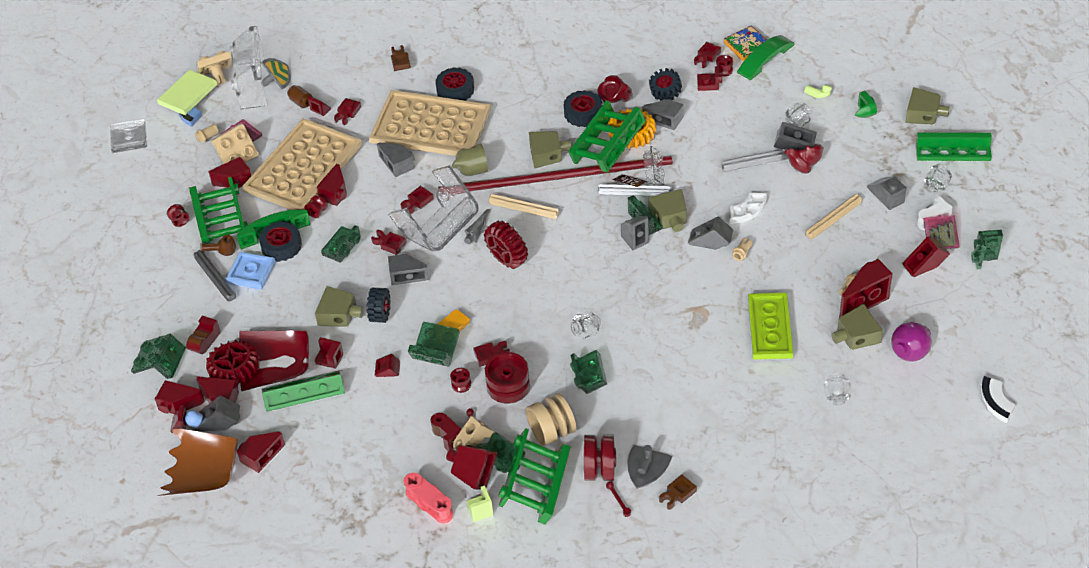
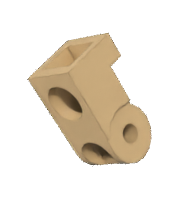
(472, 433)

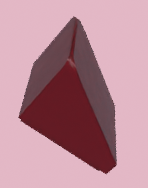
(318, 106)
(387, 366)
(178, 420)

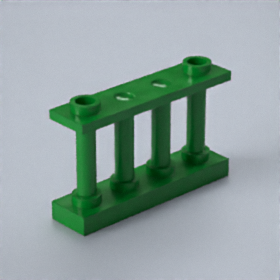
(616, 145)
(202, 210)
(554, 474)

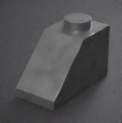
(665, 113)
(794, 137)
(396, 158)
(889, 191)
(635, 232)
(711, 234)
(406, 269)
(219, 415)

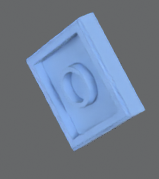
(250, 270)

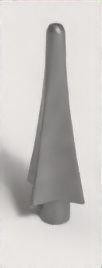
(474, 230)

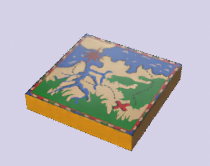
(744, 42)

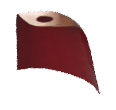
(272, 346)

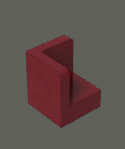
(329, 353)

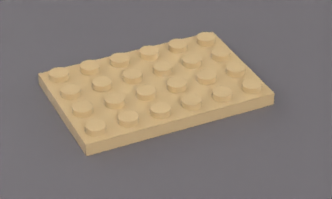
(430, 123)
(300, 164)

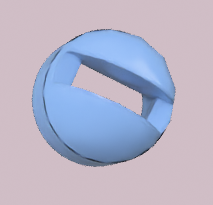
(193, 418)

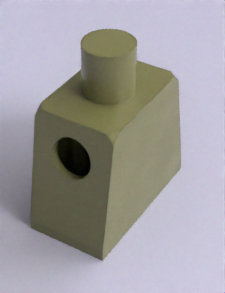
(925, 107)
(547, 148)
(669, 209)
(337, 308)
(858, 329)

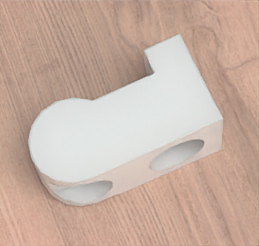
(939, 207)

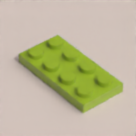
(770, 326)

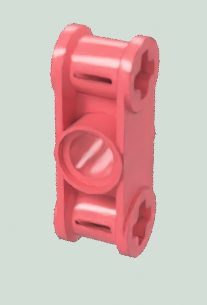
(428, 497)

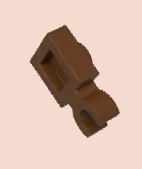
(400, 59)
(678, 490)

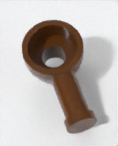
(225, 246)

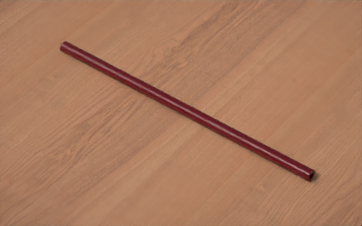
(557, 175)

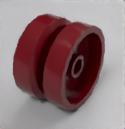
(507, 377)
(599, 457)

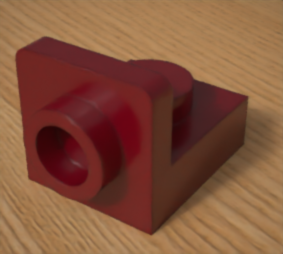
(709, 82)

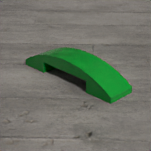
(762, 54)
(248, 235)

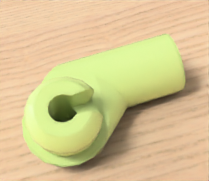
(818, 93)

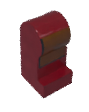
(203, 335)
(445, 428)

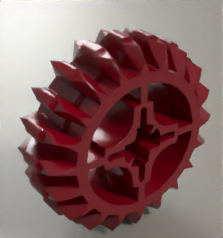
(506, 244)
(233, 361)

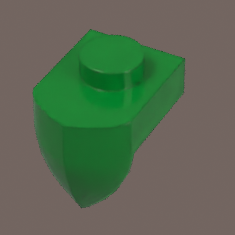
(867, 105)

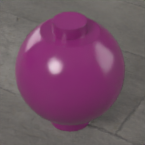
(911, 341)

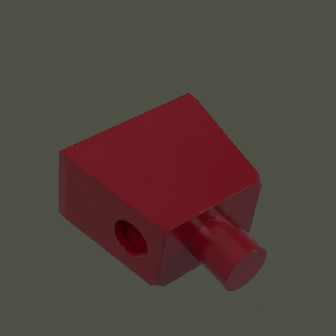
(472, 465)

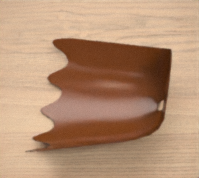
(201, 463)

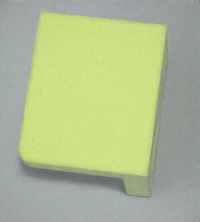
(480, 506)

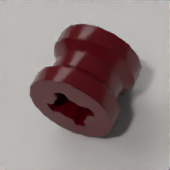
(725, 64)
(315, 206)
(177, 215)
(460, 380)

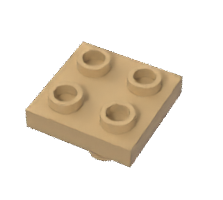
(215, 65)
(235, 144)

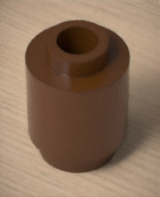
(299, 96)

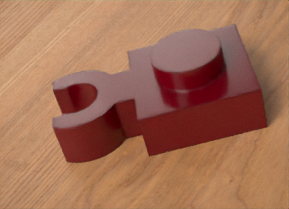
(706, 53)
(347, 109)
(417, 198)
(391, 243)
(486, 351)

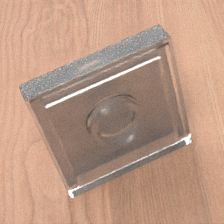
(128, 136)

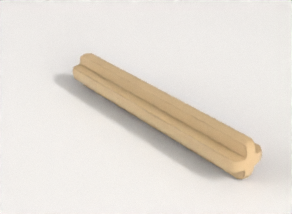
(523, 206)
(833, 216)

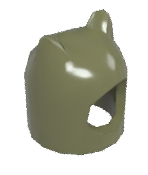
(471, 161)

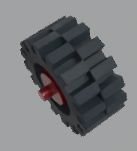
(665, 84)
(378, 305)

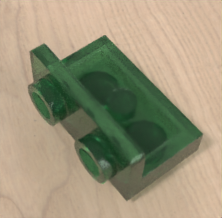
(341, 243)
(588, 371)
(505, 451)

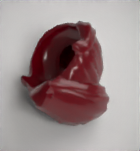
(614, 90)
(803, 159)

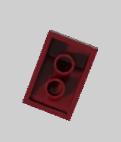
(868, 287)

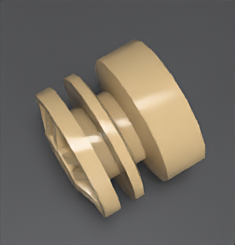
(550, 419)

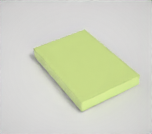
(187, 92)

